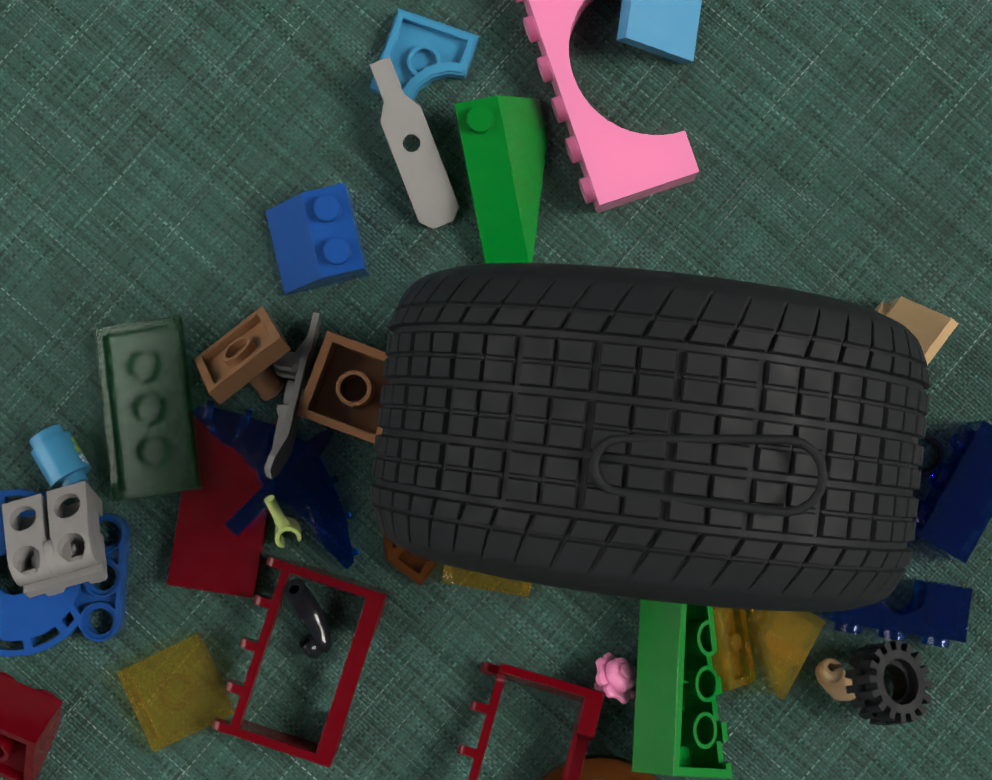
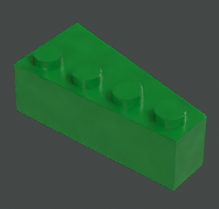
(676, 693)

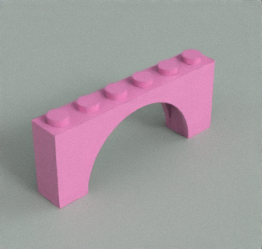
(614, 161)

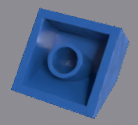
(317, 239)

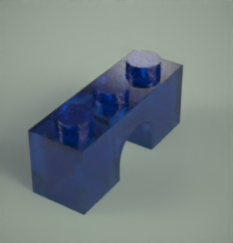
(935, 612)

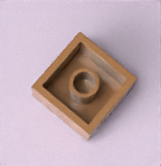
(345, 387)

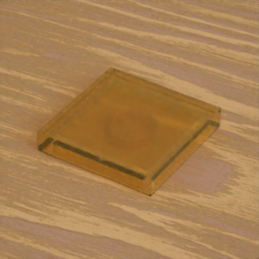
(176, 692)

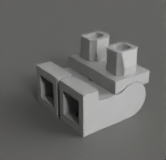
(56, 544)

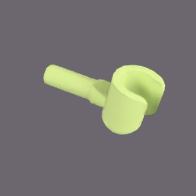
(282, 522)

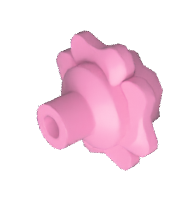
(616, 678)

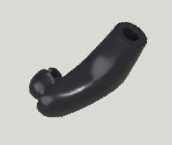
(311, 616)

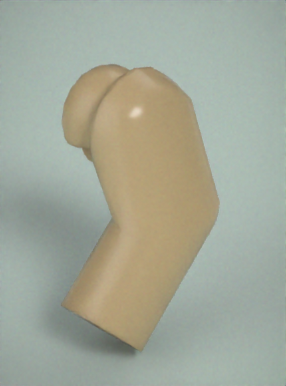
(832, 679)

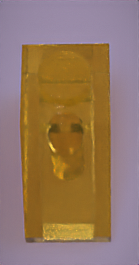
(783, 645)

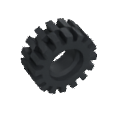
(907, 682)

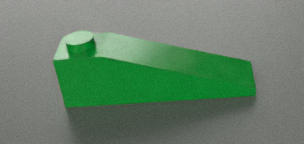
(505, 166)

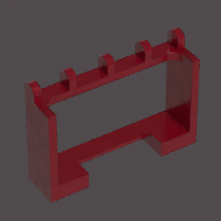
(584, 726)
(326, 750)

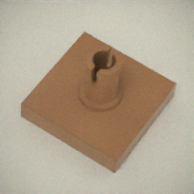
(244, 358)

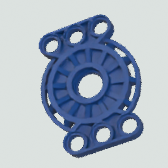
(28, 618)

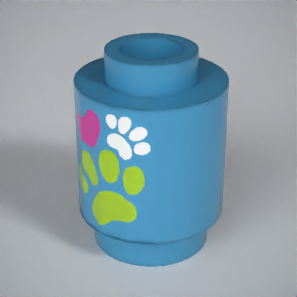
(59, 457)

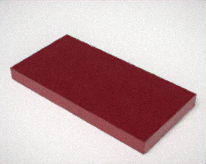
(204, 549)

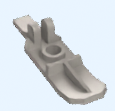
(422, 169)
(292, 366)

